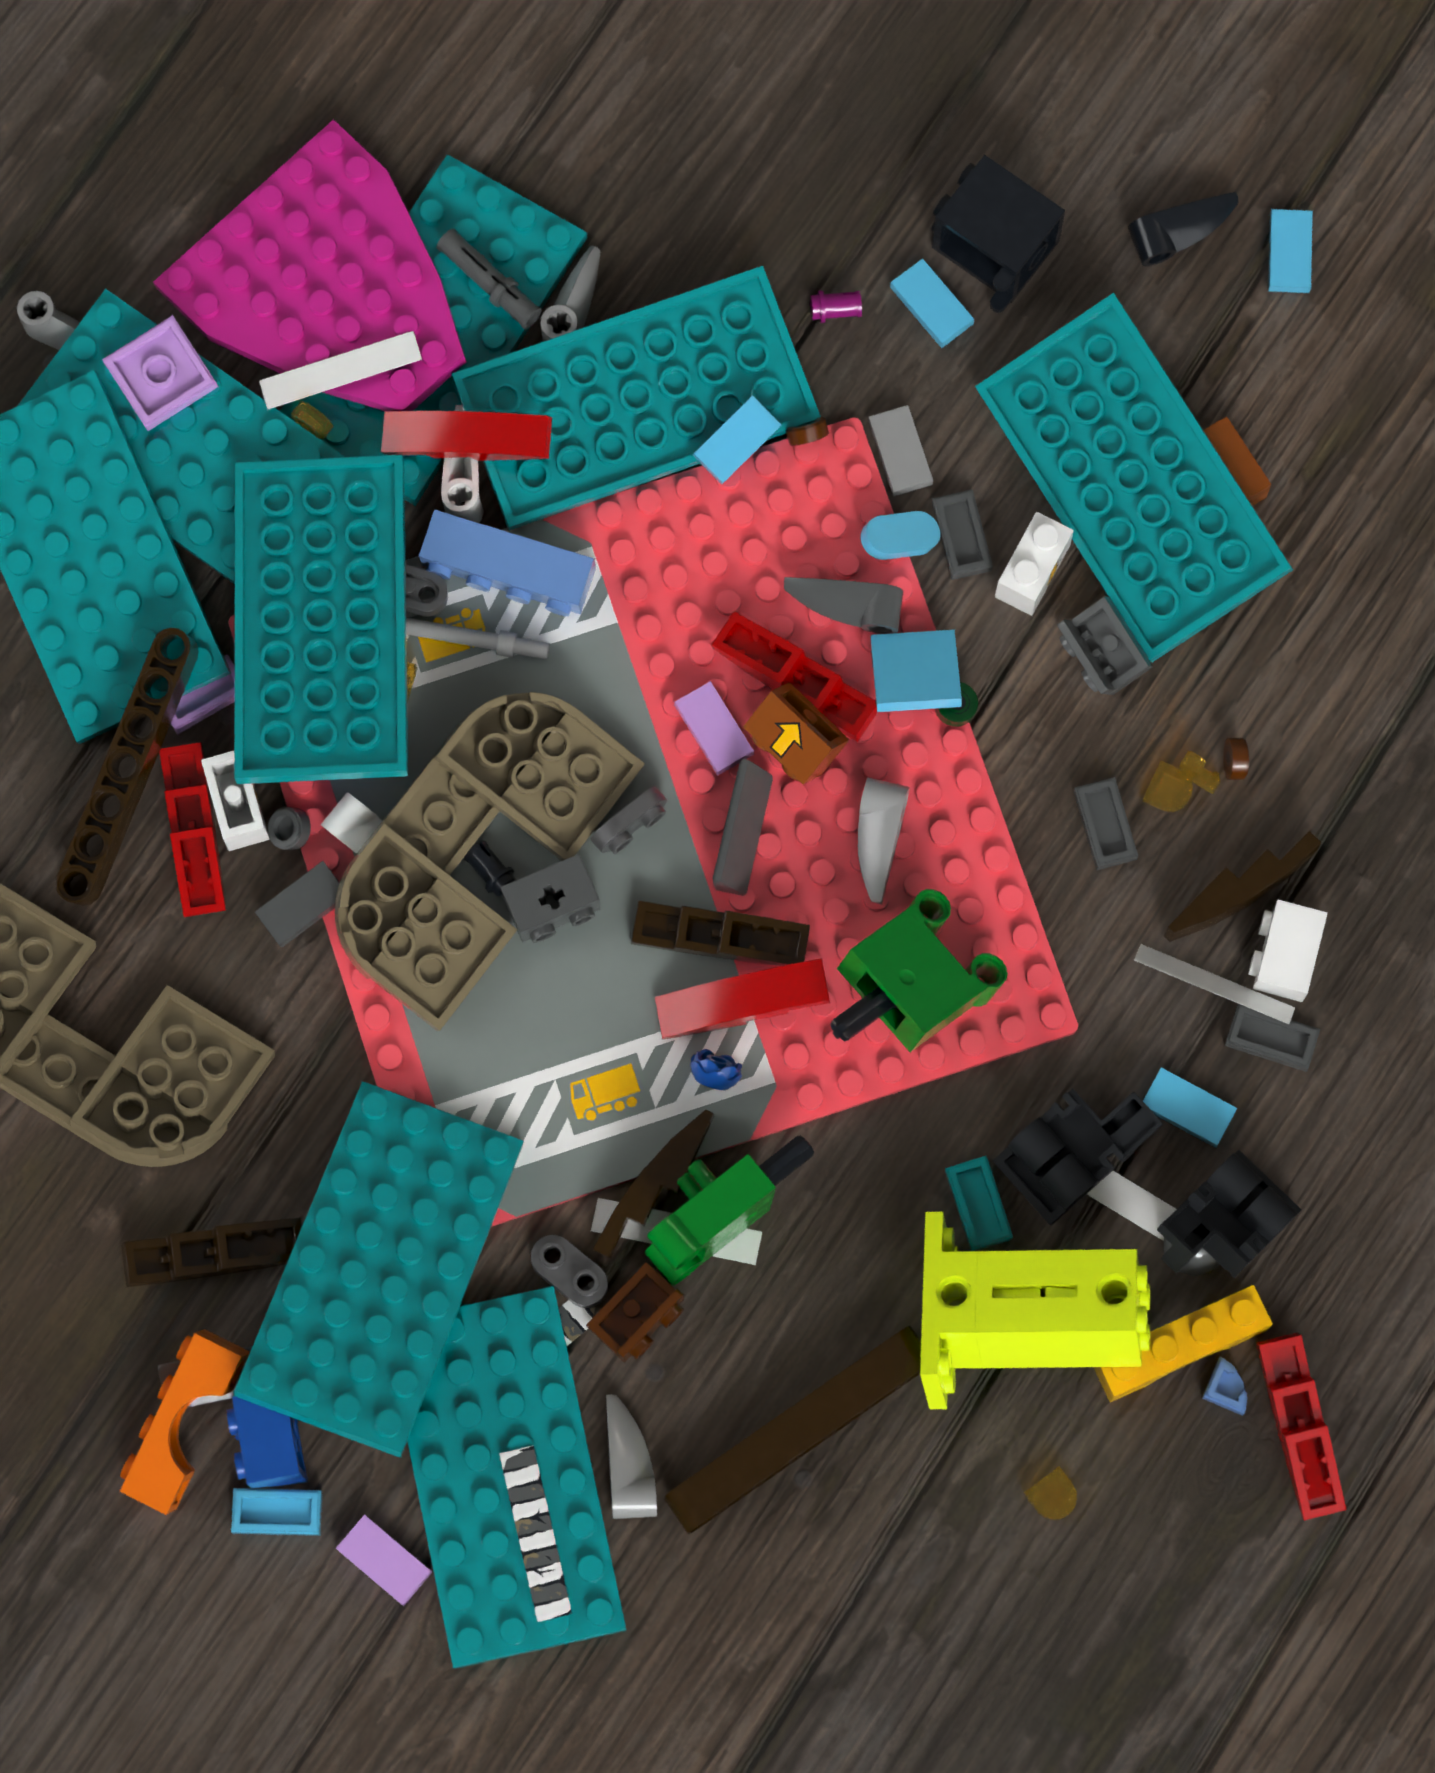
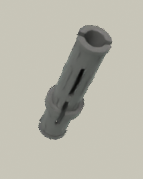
(502, 290)

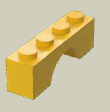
(1190, 1339)

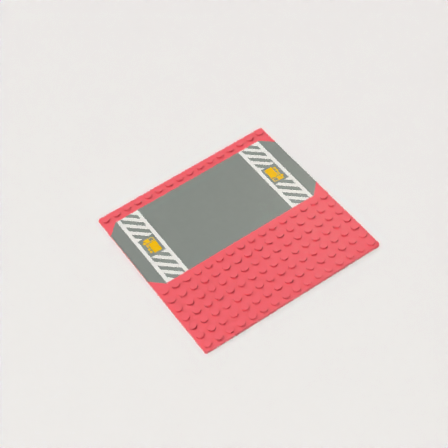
(567, 1029)

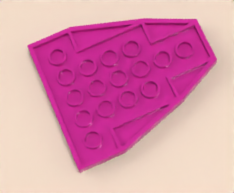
(321, 269)

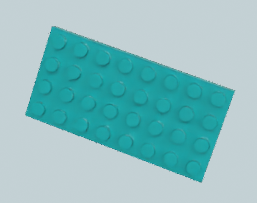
(516, 240)
(639, 393)
(195, 451)
(1133, 478)
(91, 556)
(320, 620)
(379, 1269)
(495, 1391)

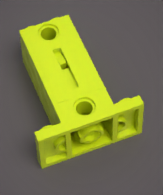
(1027, 1309)

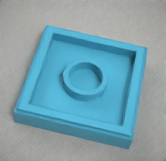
(916, 670)

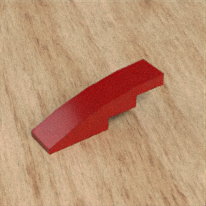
(467, 434)
(780, 662)
(192, 830)
(742, 999)
(1301, 1426)

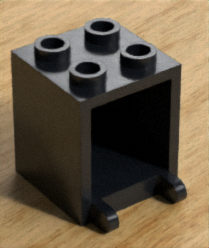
(996, 229)

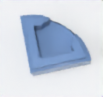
(1226, 1388)

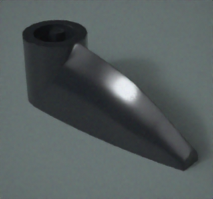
(1177, 228)

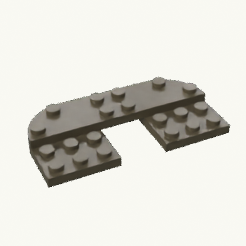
(396, 901)
(163, 1090)

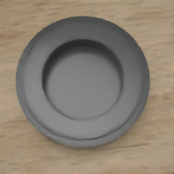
(289, 828)

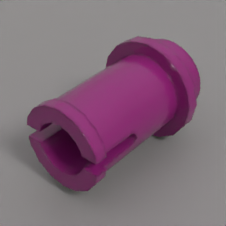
(835, 305)

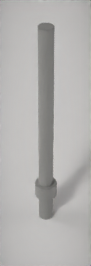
(504, 643)

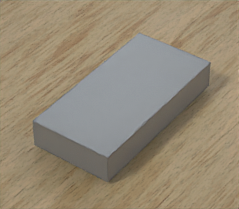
(900, 450)

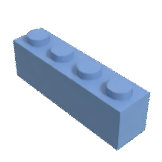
(507, 563)

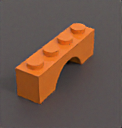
(160, 1470)

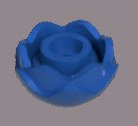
(715, 1071)

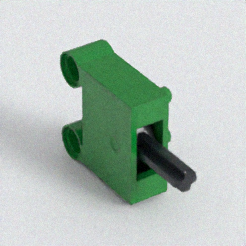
(913, 978)
(719, 1208)

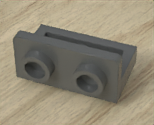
(1104, 647)

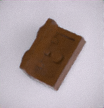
(636, 1313)

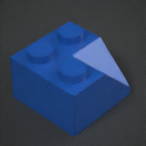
(268, 1445)

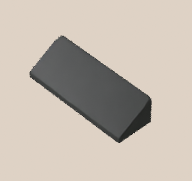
(742, 828)

